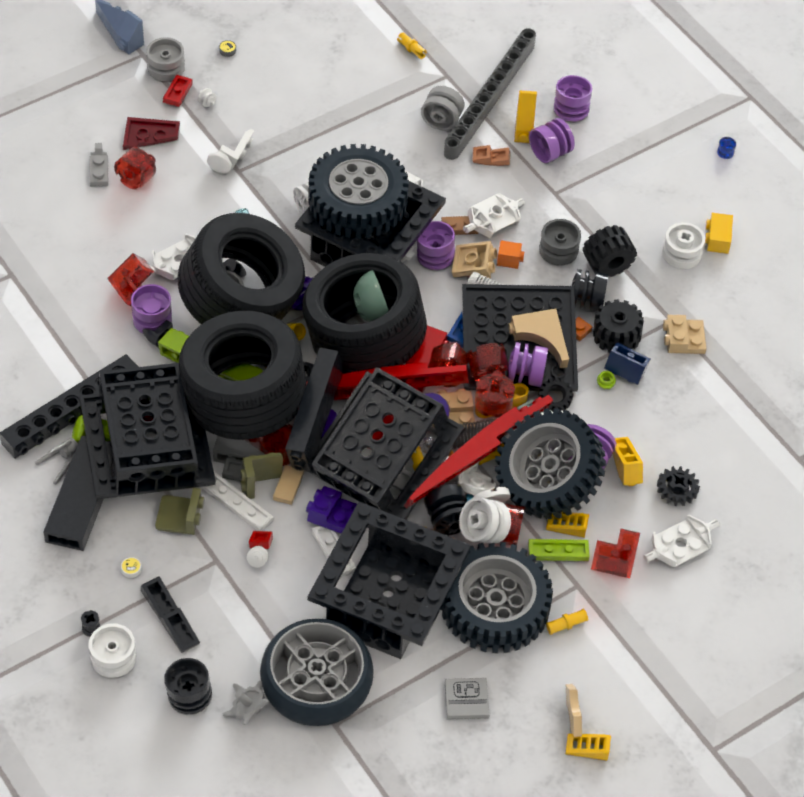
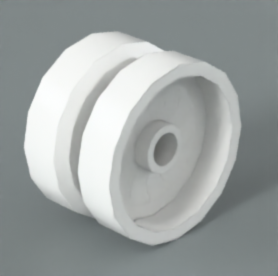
(683, 245)
(485, 520)
(112, 650)

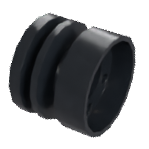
(590, 290)
(445, 507)
(188, 686)

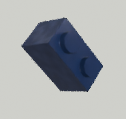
(627, 363)

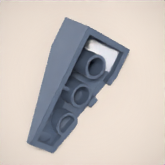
(122, 25)

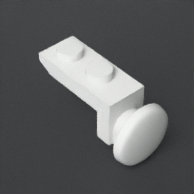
(226, 158)

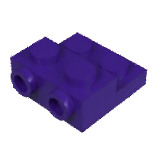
(330, 509)

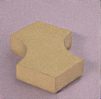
(574, 710)

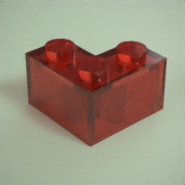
(130, 276)
(617, 558)

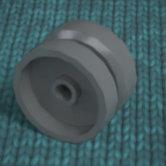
(560, 241)

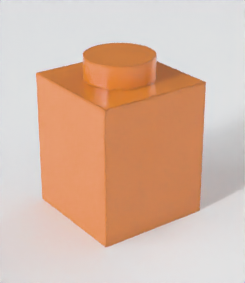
(510, 254)

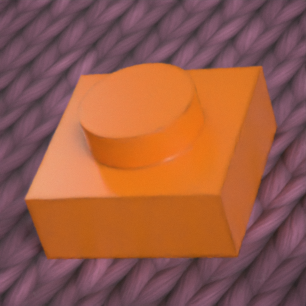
(582, 328)

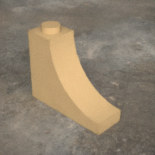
(543, 329)

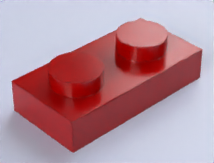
(177, 90)

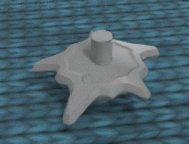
(247, 702)

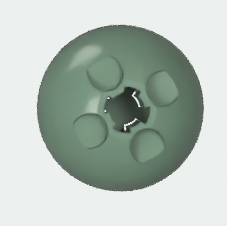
(369, 298)

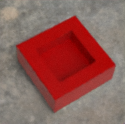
(261, 538)

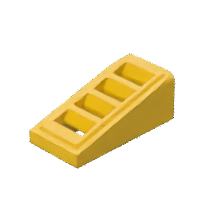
(580, 518)
(596, 753)

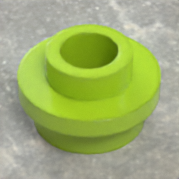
(606, 380)

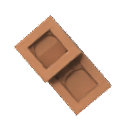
(486, 156)

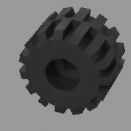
(609, 250)
(619, 324)

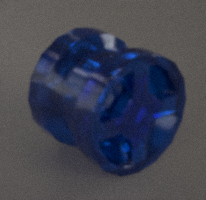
(726, 147)

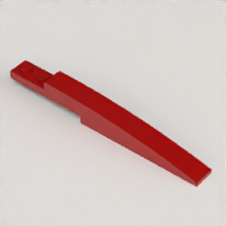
(412, 374)
(477, 448)

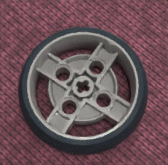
(313, 640)

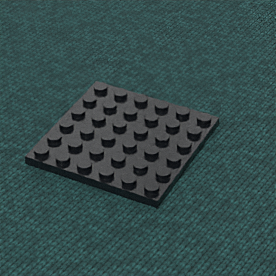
(490, 309)

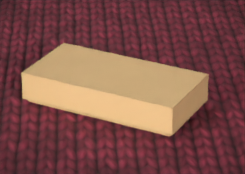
(288, 485)

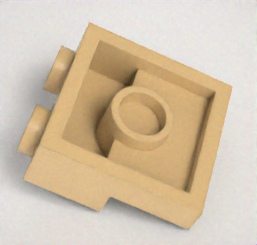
(474, 258)
(684, 335)
(460, 405)

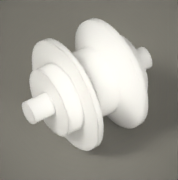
(207, 97)
(257, 556)

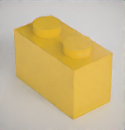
(719, 233)

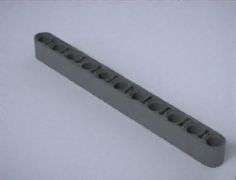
(489, 94)

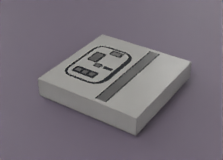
(467, 698)

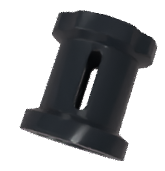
(90, 622)

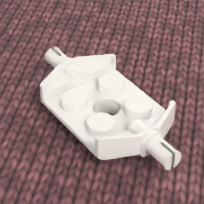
(486, 221)
(165, 261)
(691, 532)

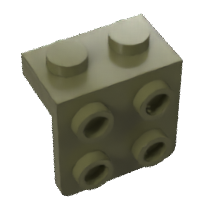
(259, 469)
(180, 513)

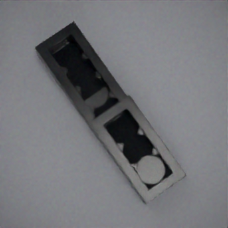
(169, 614)

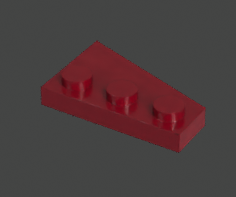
(147, 132)

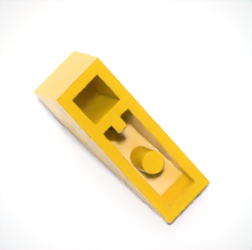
(525, 115)
(628, 462)

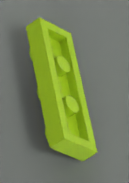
(559, 549)

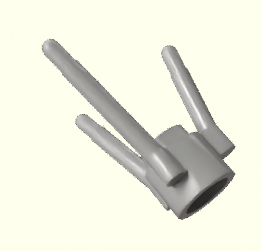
(66, 449)

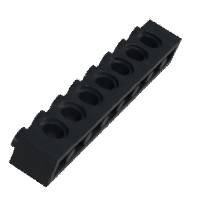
(55, 414)

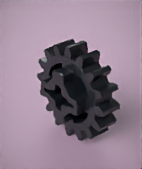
(678, 486)

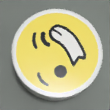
(131, 567)

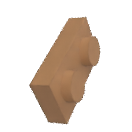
(458, 223)

